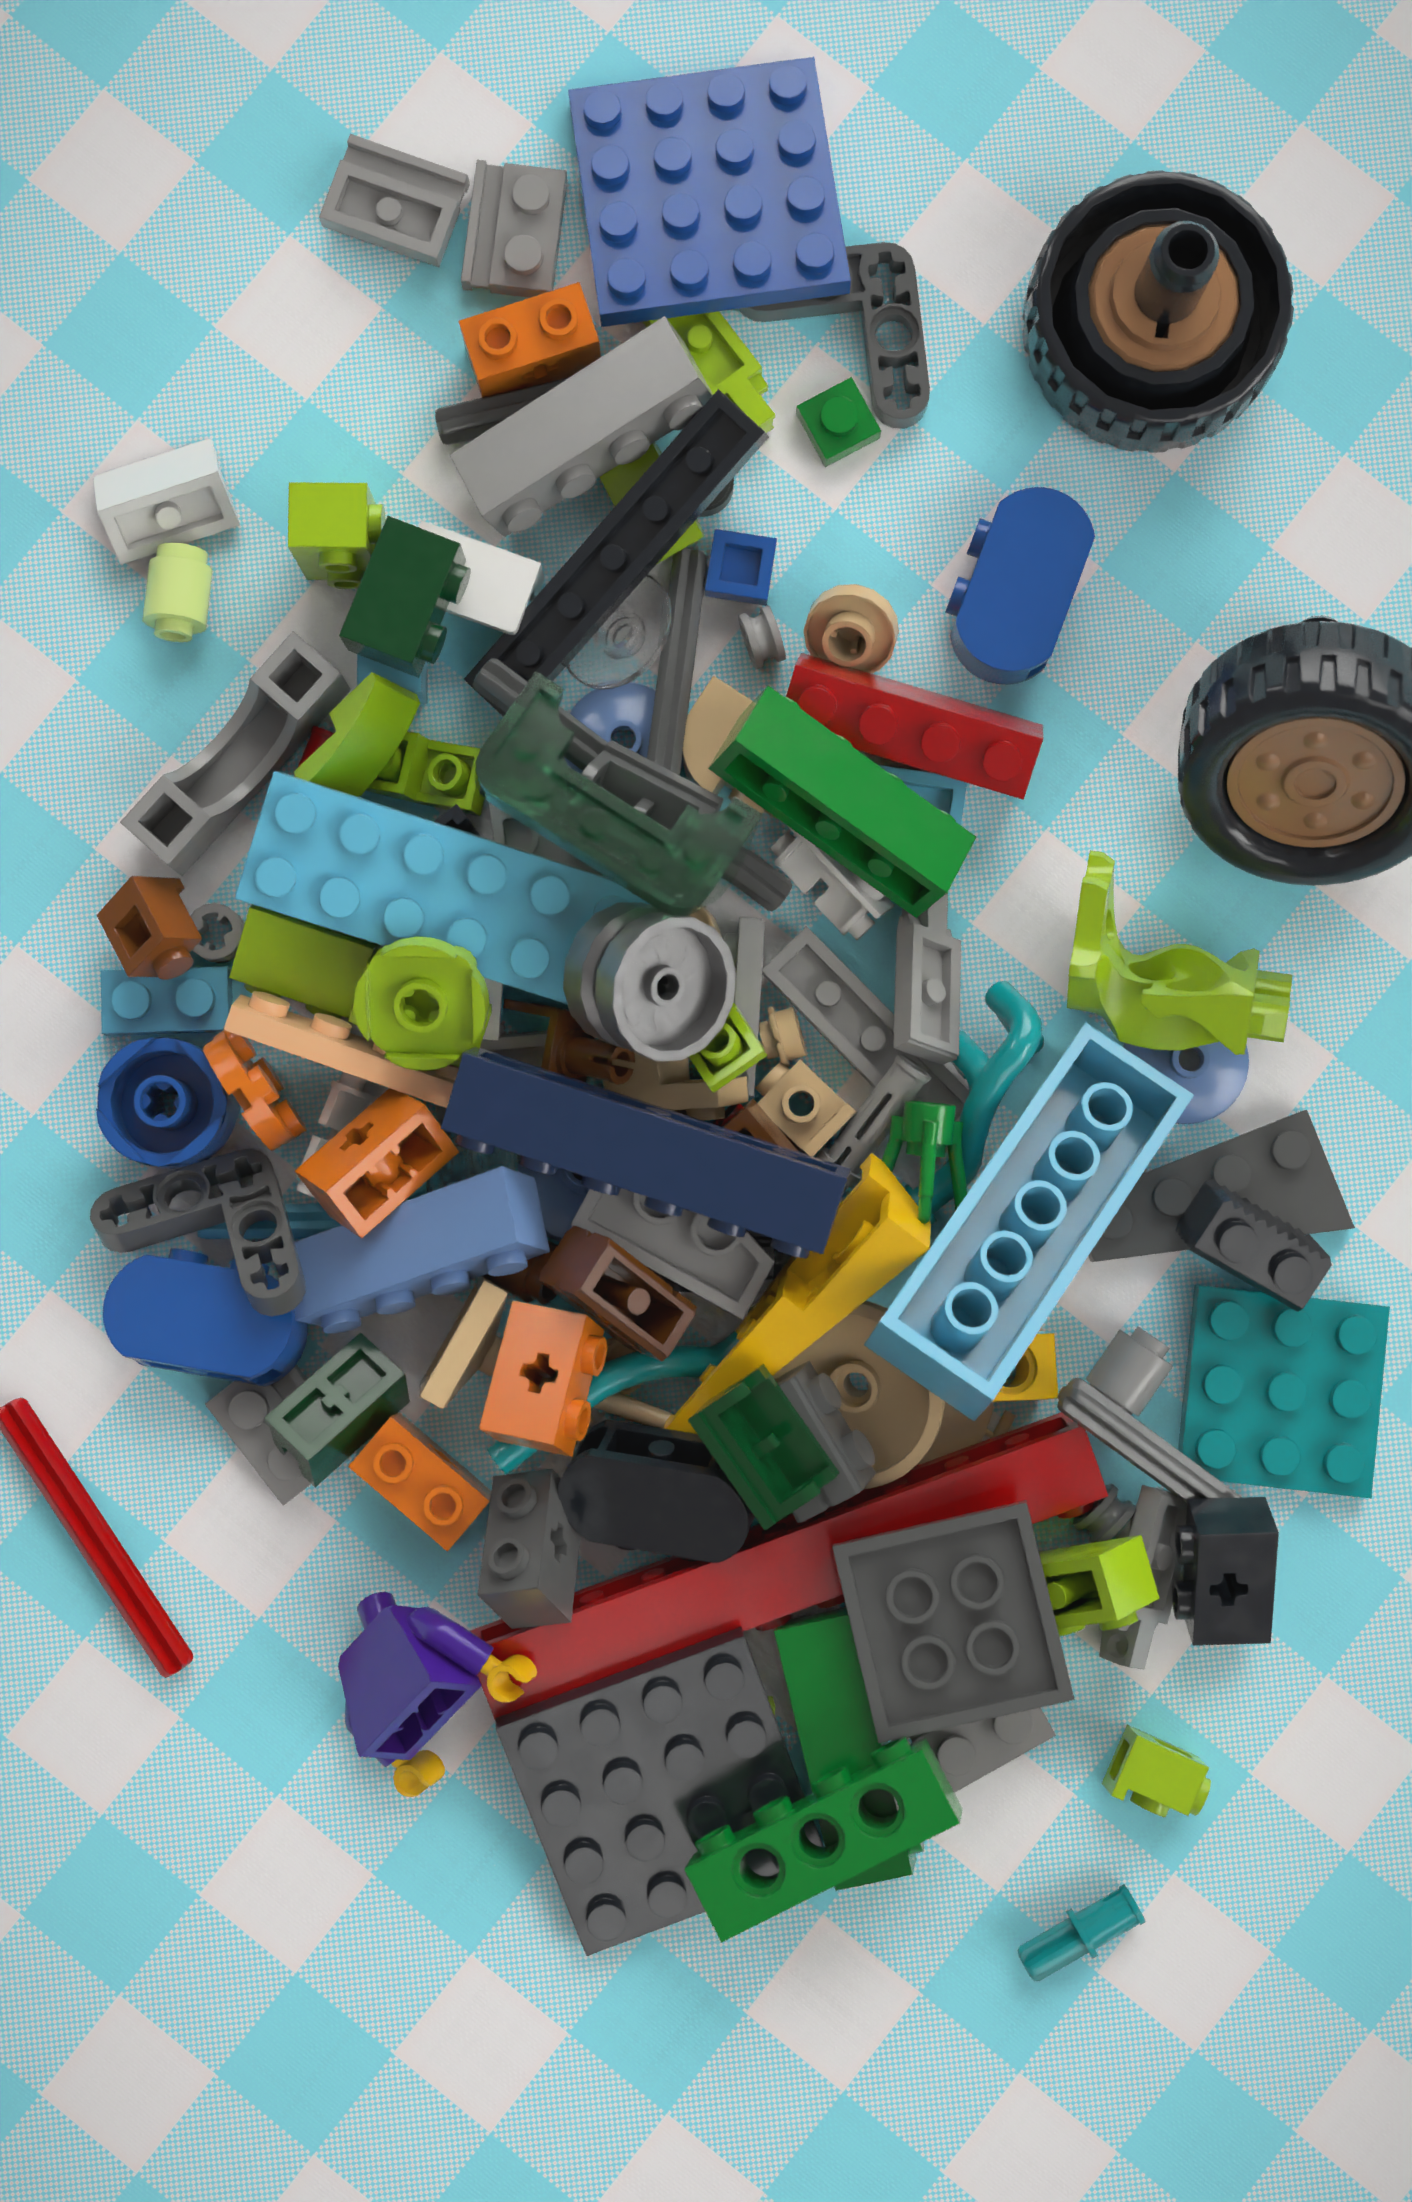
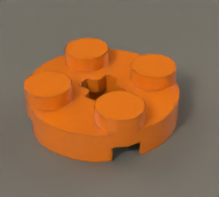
(254, 1088)

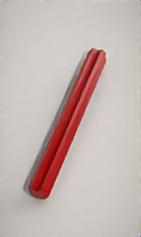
(94, 1538)

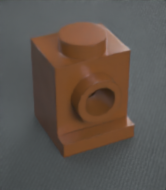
(150, 927)

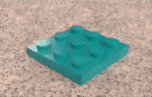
(1284, 1391)

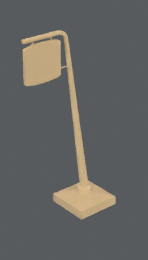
(474, 1347)

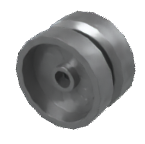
(649, 981)

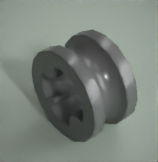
(1106, 1516)

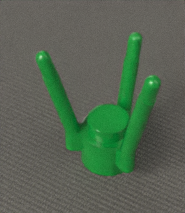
(927, 1132)

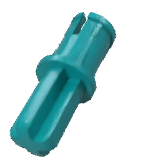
(1080, 1934)

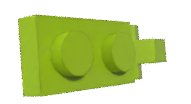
(725, 363)

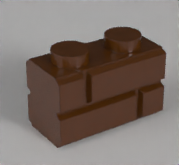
(617, 1293)

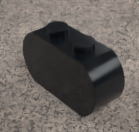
(653, 1493)

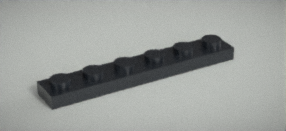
(629, 541)

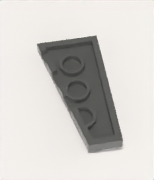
(1271, 1166)

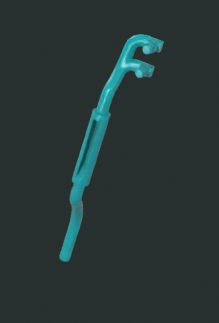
(987, 1085)

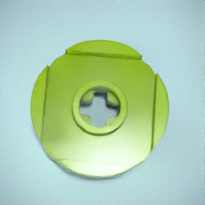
(447, 975)

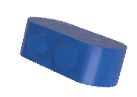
(1020, 584)
(199, 1321)

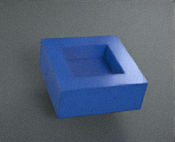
(740, 567)

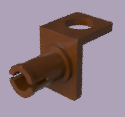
(573, 1051)

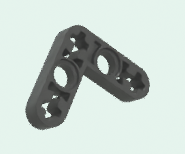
(868, 292)
(236, 1207)

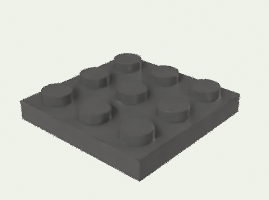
(952, 1621)

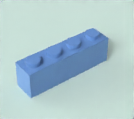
(422, 1249)

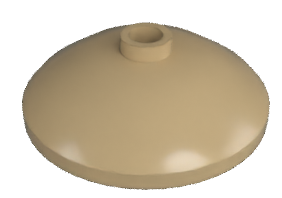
(893, 1412)

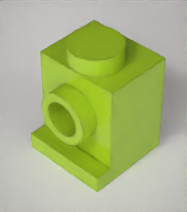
(1157, 1775)

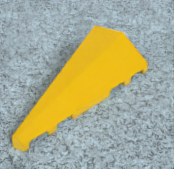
(867, 1247)

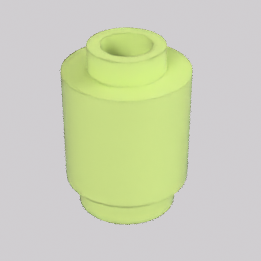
(177, 592)

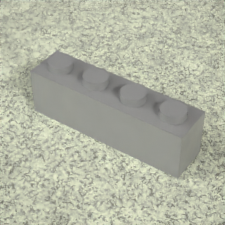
(583, 429)

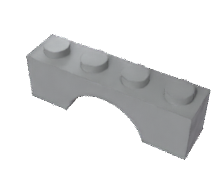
(201, 798)

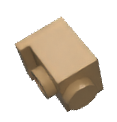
(810, 1131)

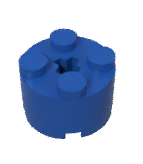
(131, 1103)

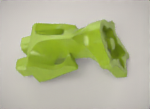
(1172, 994)

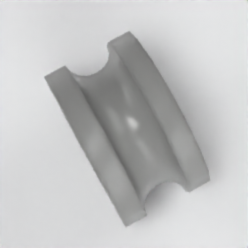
(762, 637)
(201, 916)

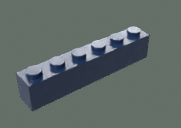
(644, 1150)

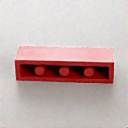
(919, 726)

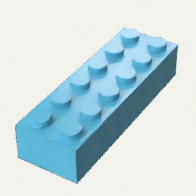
(407, 877)
(1029, 1222)

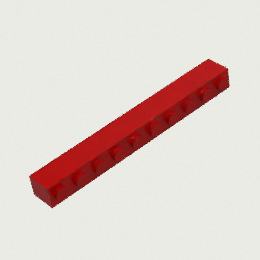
(790, 1562)

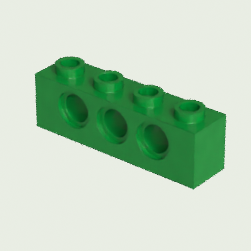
(741, 1899)

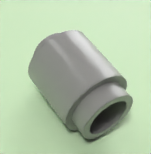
(1131, 1370)

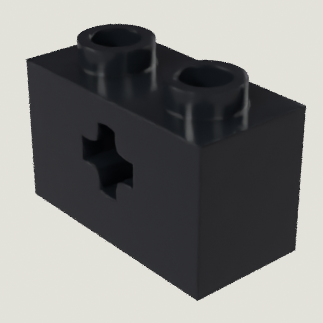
(1227, 1571)

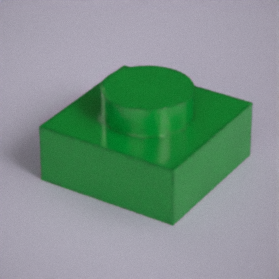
(838, 422)

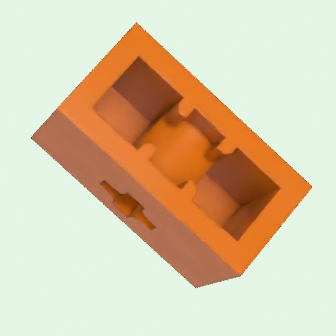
(531, 341)
(377, 1161)
(533, 1347)
(421, 1480)

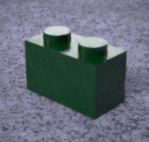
(405, 597)

